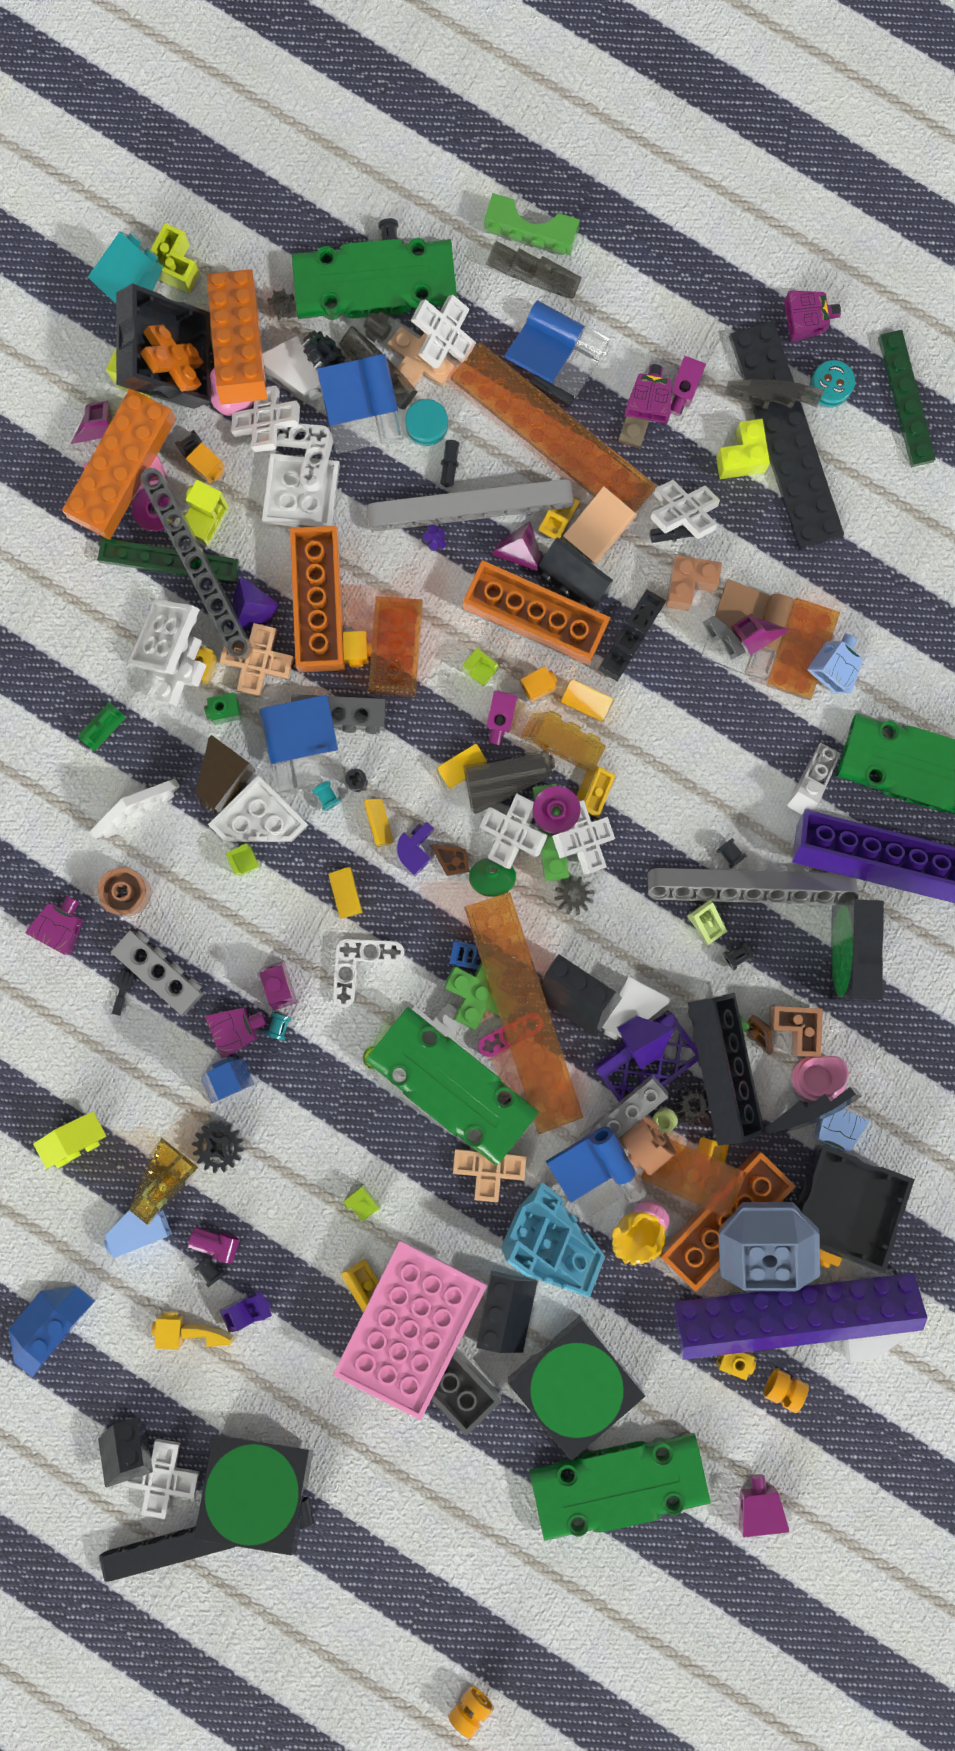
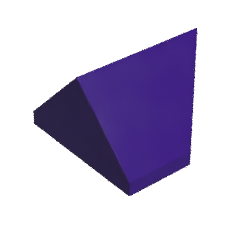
(252, 605)
(645, 1039)

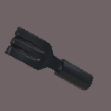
(124, 984)

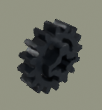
(322, 350)
(211, 1138)

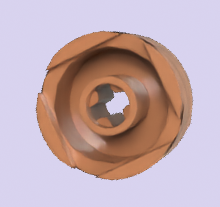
(112, 898)
(647, 1145)

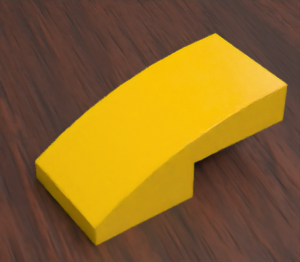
(558, 520)
(213, 1335)

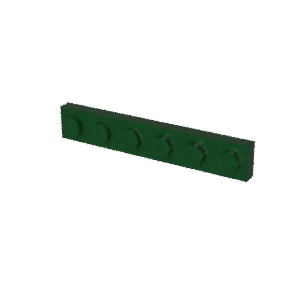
(906, 398)
(162, 559)

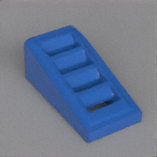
(455, 952)

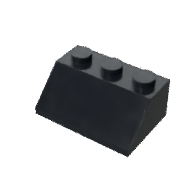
(574, 575)
(578, 995)
(506, 1313)

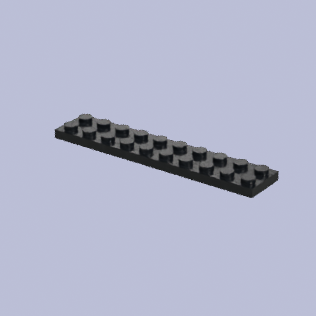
(788, 441)

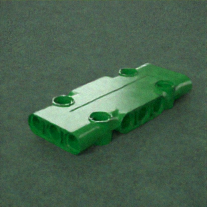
(373, 278)
(909, 765)
(452, 1086)
(619, 1486)

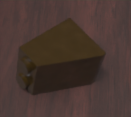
(221, 775)

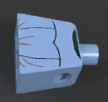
(837, 665)
(840, 1130)

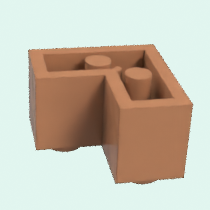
(691, 574)
(805, 1028)

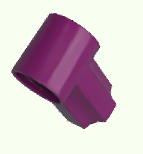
(220, 1246)

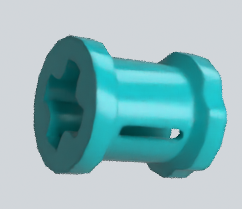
(326, 796)
(278, 1026)

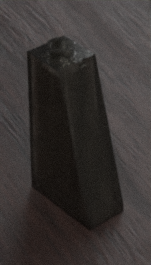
(504, 777)

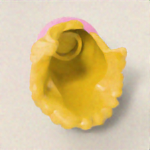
(641, 1233)

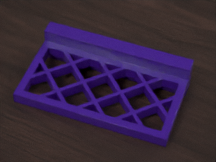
(621, 1056)

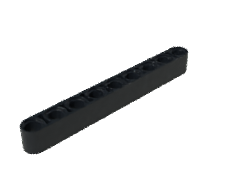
(167, 1550)

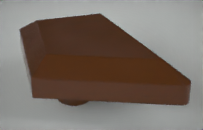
(452, 859)
(761, 1033)

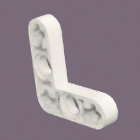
(313, 447)
(351, 962)

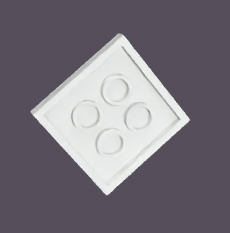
(289, 502)
(164, 636)

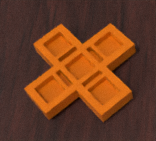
(172, 358)

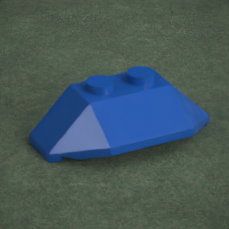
(46, 1325)

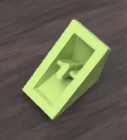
(707, 922)

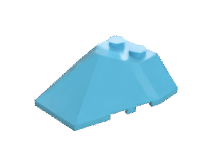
(550, 1244)

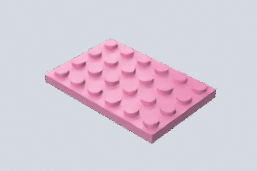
(410, 1329)

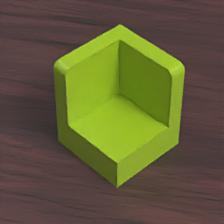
(480, 667)
(242, 860)
(362, 1203)

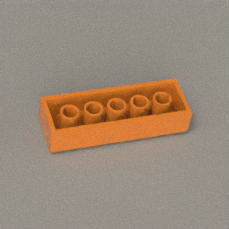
(236, 337)
(118, 463)
(317, 599)
(535, 612)
(695, 1247)

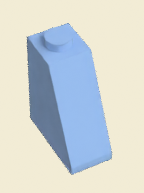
(133, 1233)

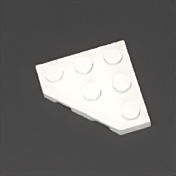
(133, 808)
(258, 816)

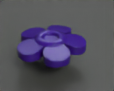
(434, 537)

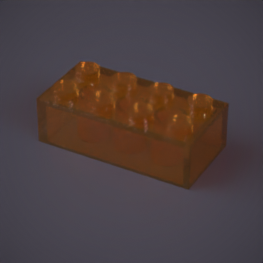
(396, 646)

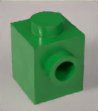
(223, 708)

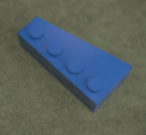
(226, 1078)

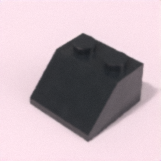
(125, 1452)

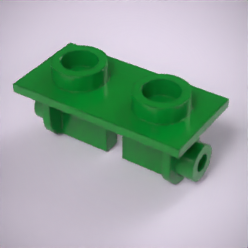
(101, 726)

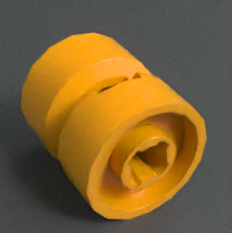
(783, 1389)
(468, 1714)

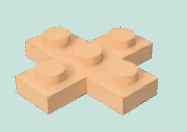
(413, 366)
(260, 662)
(488, 1175)

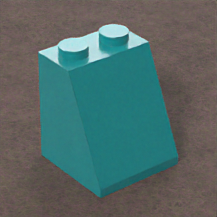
(126, 264)

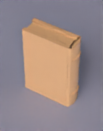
(600, 525)

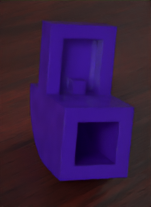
(410, 853)
(246, 1311)

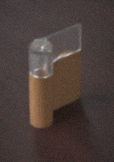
(734, 605)

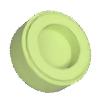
(665, 1119)

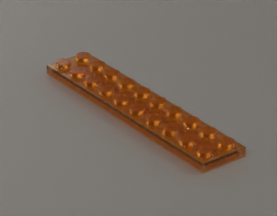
(550, 428)
(523, 1012)

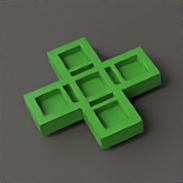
(475, 994)

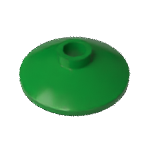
(489, 883)

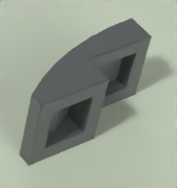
(718, 630)

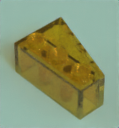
(564, 739)
(161, 1181)

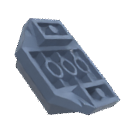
(766, 1230)

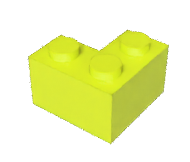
(171, 248)
(748, 456)
(205, 510)
(66, 1141)

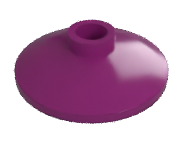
(143, 511)
(559, 798)

